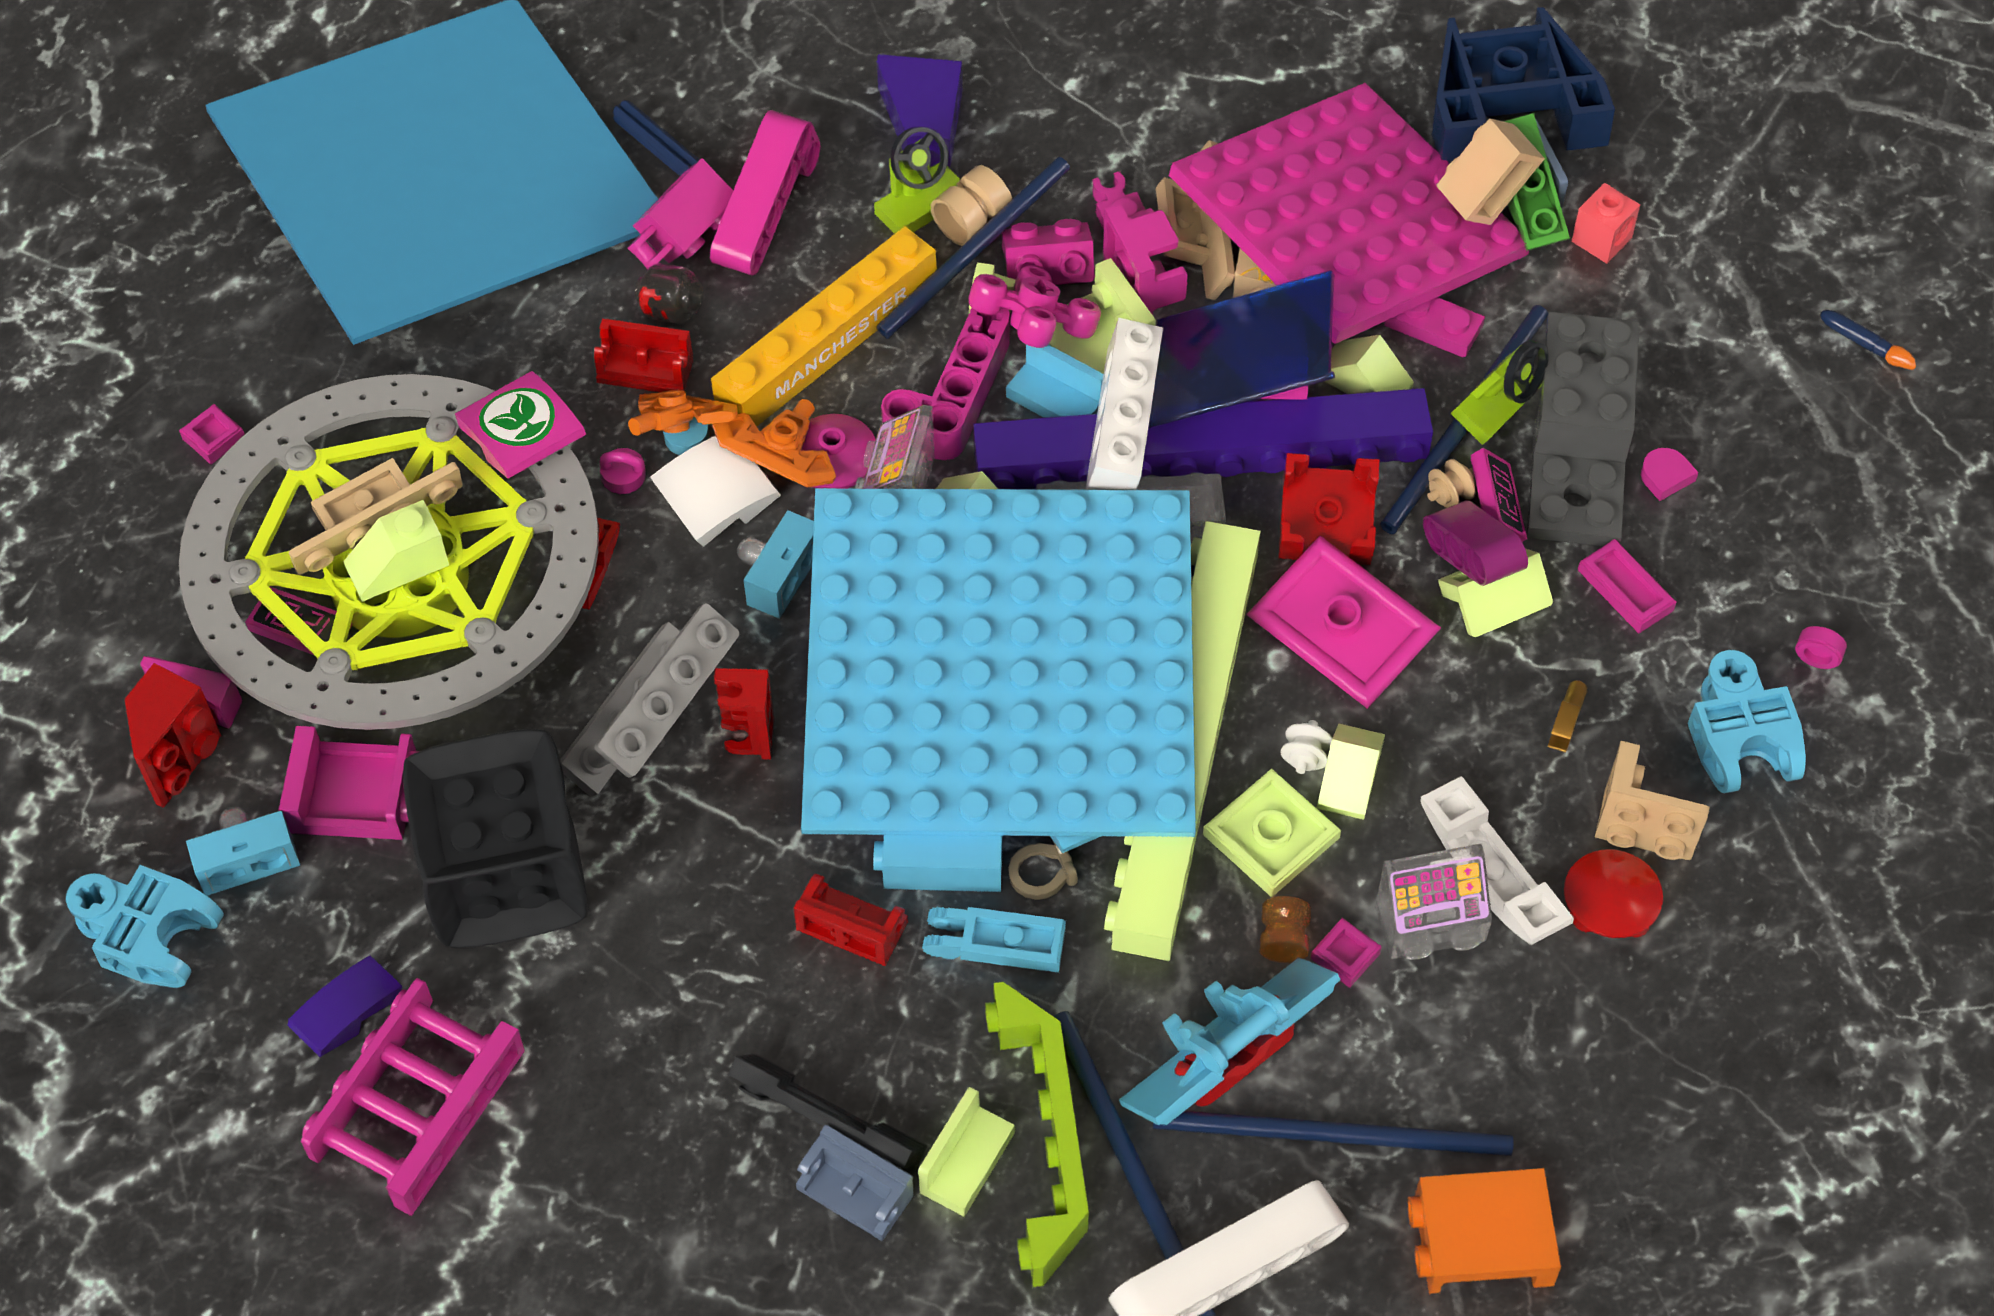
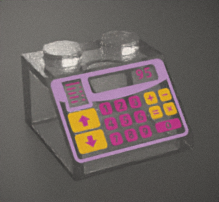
(902, 452)
(1434, 902)

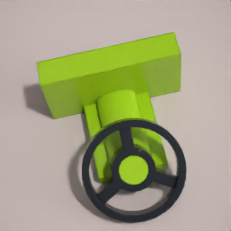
(914, 182)
(1503, 391)

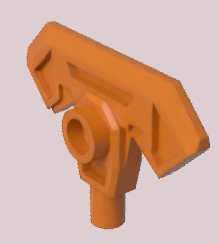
(674, 410)
(779, 445)

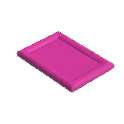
(1343, 621)

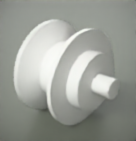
(1306, 746)

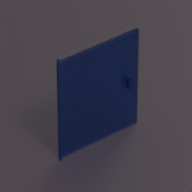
(1244, 349)

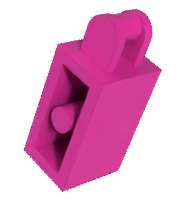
(681, 216)

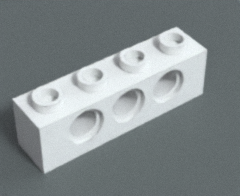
(1124, 407)

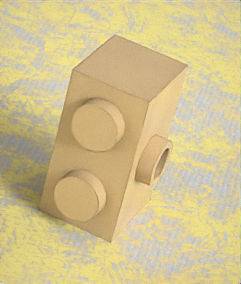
(1489, 171)

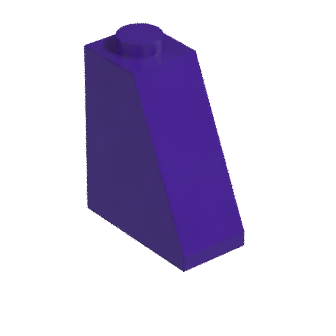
(922, 95)

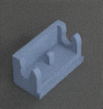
(854, 1183)

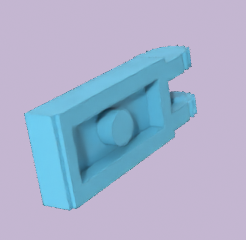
(997, 938)

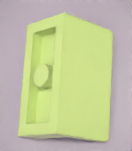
(1501, 601)
(964, 1154)

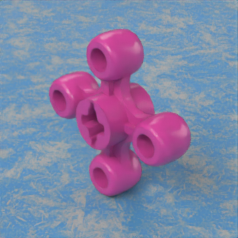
(1034, 306)

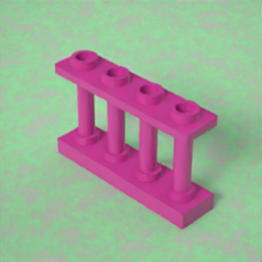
(437, 1135)

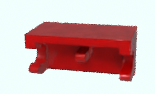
(643, 356)
(746, 706)
(849, 921)

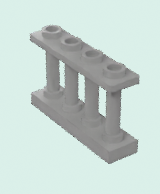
(648, 700)

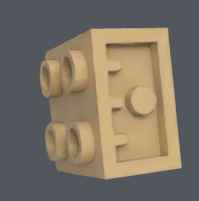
(1647, 818)

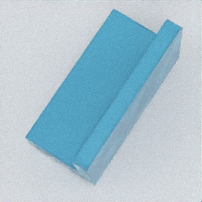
(1055, 384)

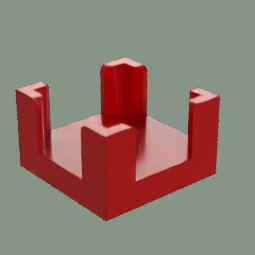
(1328, 505)

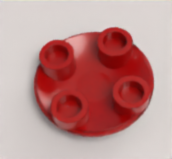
(1613, 894)

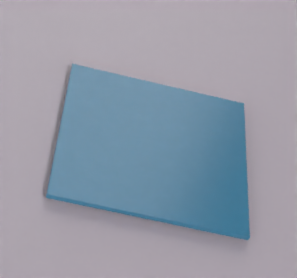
(434, 168)

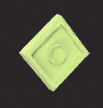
(1271, 832)

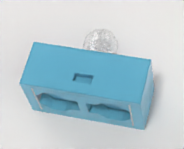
(777, 564)
(242, 850)

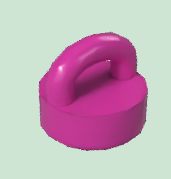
(622, 470)

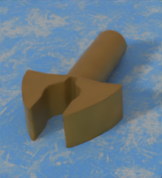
(1567, 716)

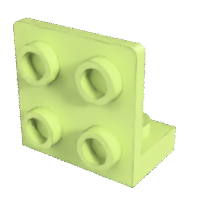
(1116, 301)

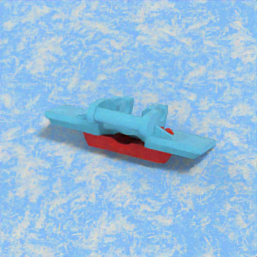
(1244, 1035)

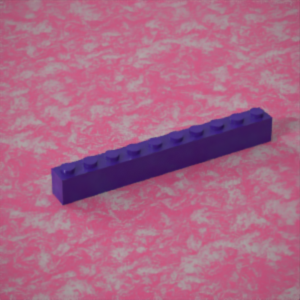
(1221, 442)

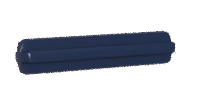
(653, 137)

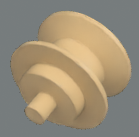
(1450, 485)

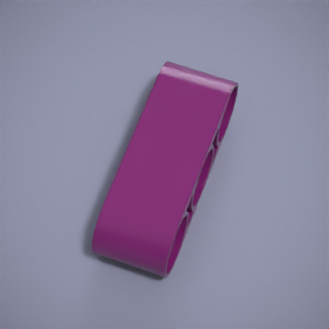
(1475, 543)

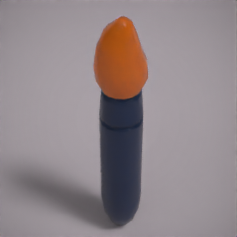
(1893, 354)

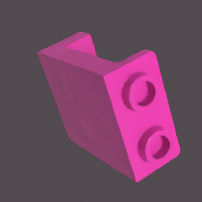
(345, 787)

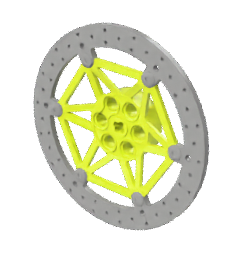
(403, 609)

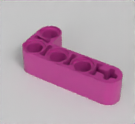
(777, 156)
(962, 384)

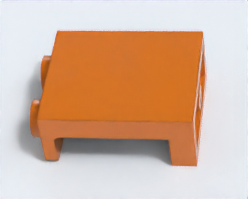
(1484, 1228)

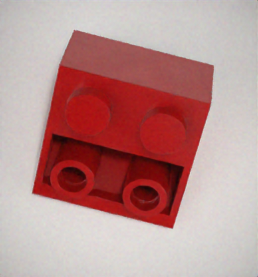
(169, 730)

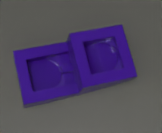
(340, 1006)

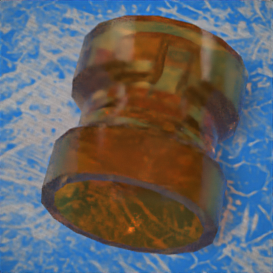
(1285, 929)

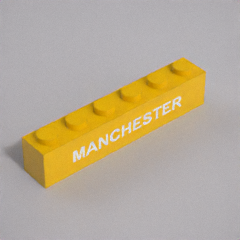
(825, 328)

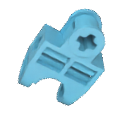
(1744, 721)
(138, 921)

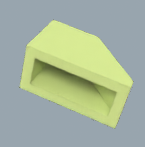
(396, 551)

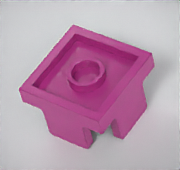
(1131, 243)

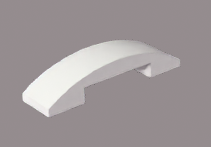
(1514, 896)

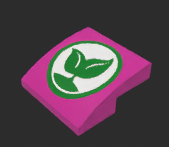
(520, 424)

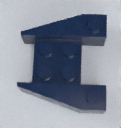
(1518, 73)

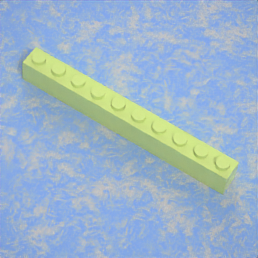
(1159, 867)

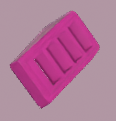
(217, 688)

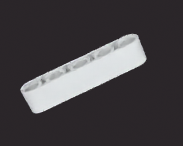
(1235, 1257)

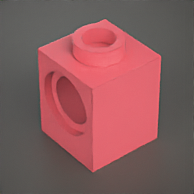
(1605, 223)

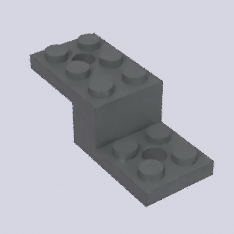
(1583, 429)

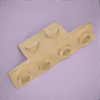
(1198, 237)
(359, 503)

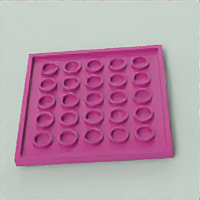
(1348, 195)

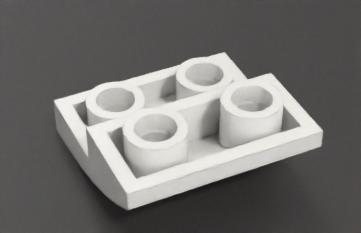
(714, 489)

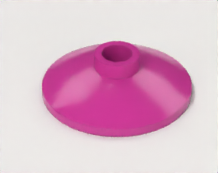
(848, 454)

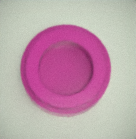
(1820, 647)

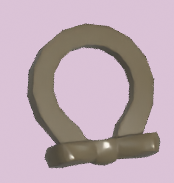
(1065, 875)

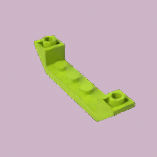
(1025, 1025)

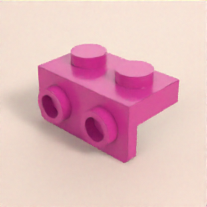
(1060, 249)

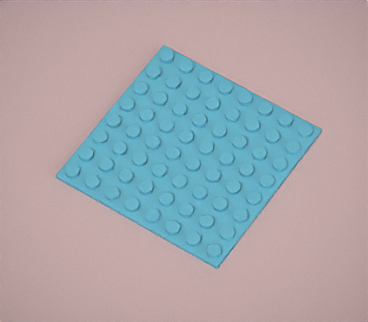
(1000, 663)

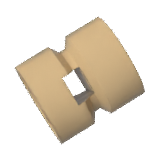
(970, 204)

